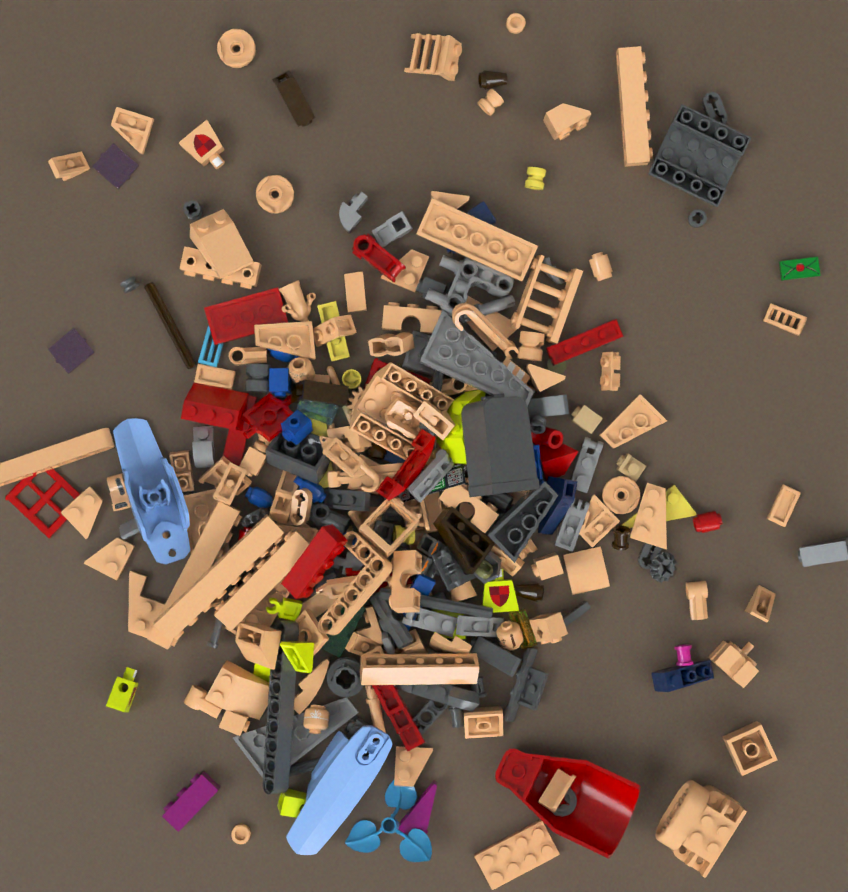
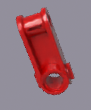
(377, 257)

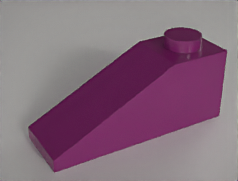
(420, 812)

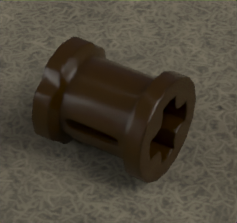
(620, 537)

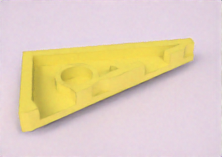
(676, 507)

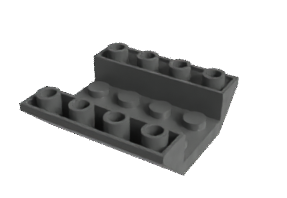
(699, 155)

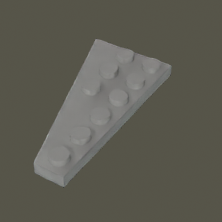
(468, 361)
(253, 742)

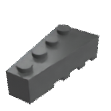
(521, 520)

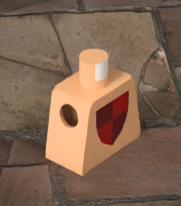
(204, 145)

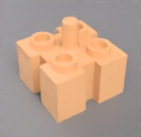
(735, 662)

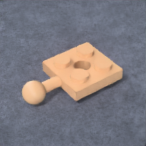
(309, 624)

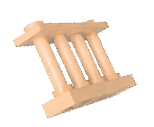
(565, 296)

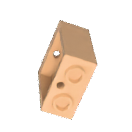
(372, 537)

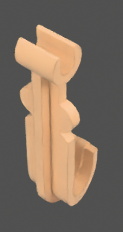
(485, 325)
(336, 478)

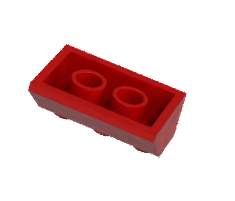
(215, 406)

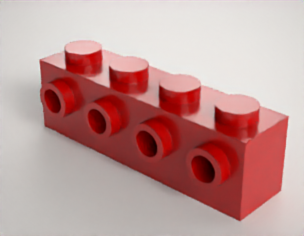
(314, 561)

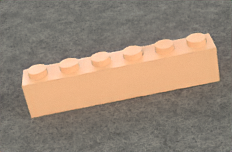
(633, 106)
(262, 580)
(418, 669)

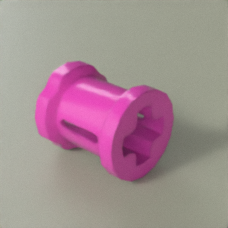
(683, 655)

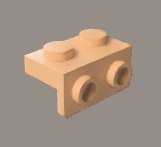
(401, 417)

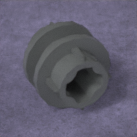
(337, 685)

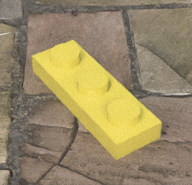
(338, 347)

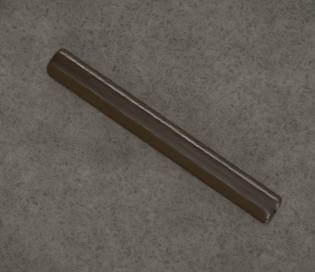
(170, 325)

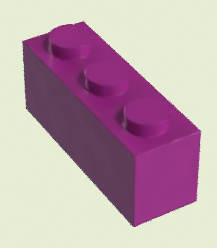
(190, 800)

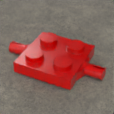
(267, 416)

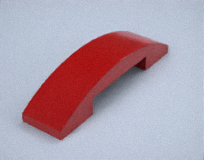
(411, 468)

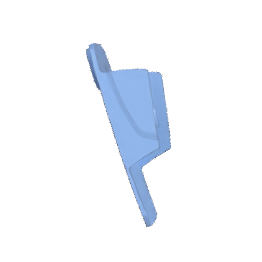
(152, 491)
(337, 786)

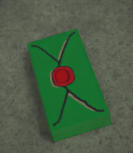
(799, 268)

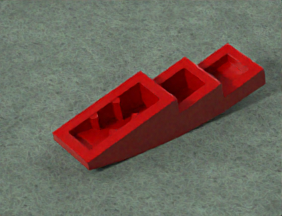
(399, 715)

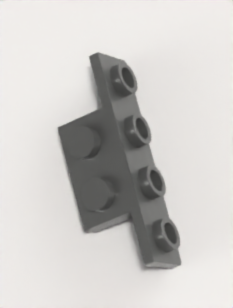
(528, 686)

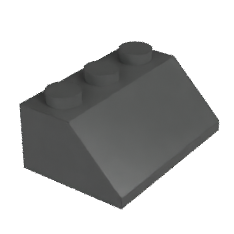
(301, 459)

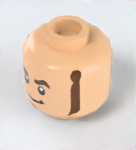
(509, 635)

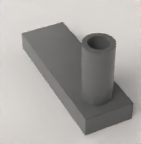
(351, 500)

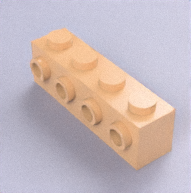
(195, 263)

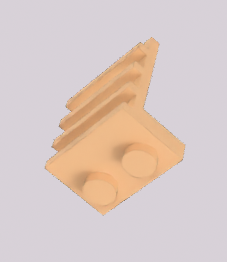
(444, 57)

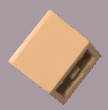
(564, 119)
(258, 643)

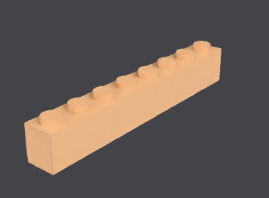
(202, 559)
(218, 578)

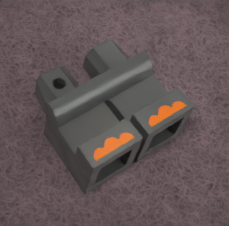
(430, 547)

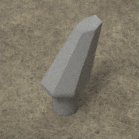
(557, 280)

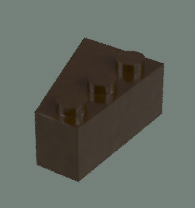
(463, 539)

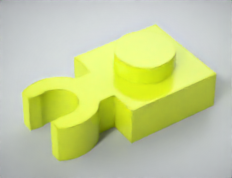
(286, 609)

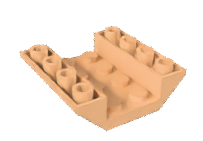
(381, 391)

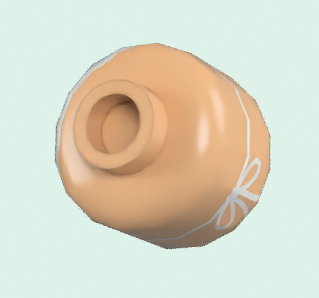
(316, 719)

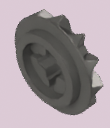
(254, 516)
(656, 569)
(571, 800)

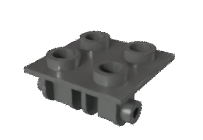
(450, 570)

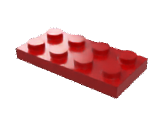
(238, 316)

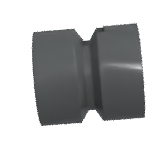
(258, 377)

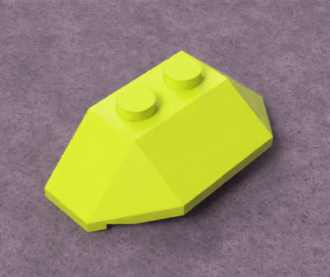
(454, 441)

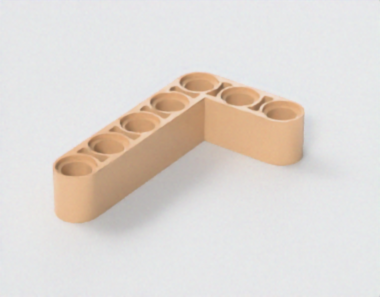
(357, 585)

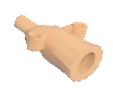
(295, 301)

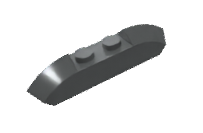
(445, 694)

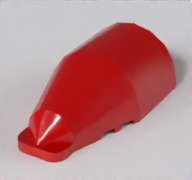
(602, 797)

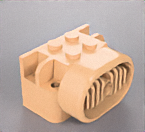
(699, 825)

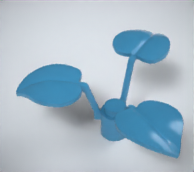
(415, 846)

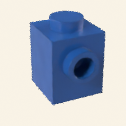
(280, 382)
(296, 427)

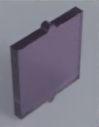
(115, 166)
(71, 350)

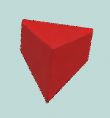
(556, 461)

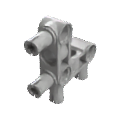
(481, 276)

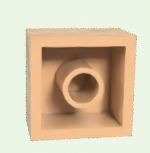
(749, 748)

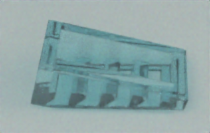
(318, 411)

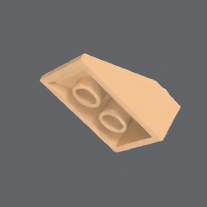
(220, 243)
(239, 691)

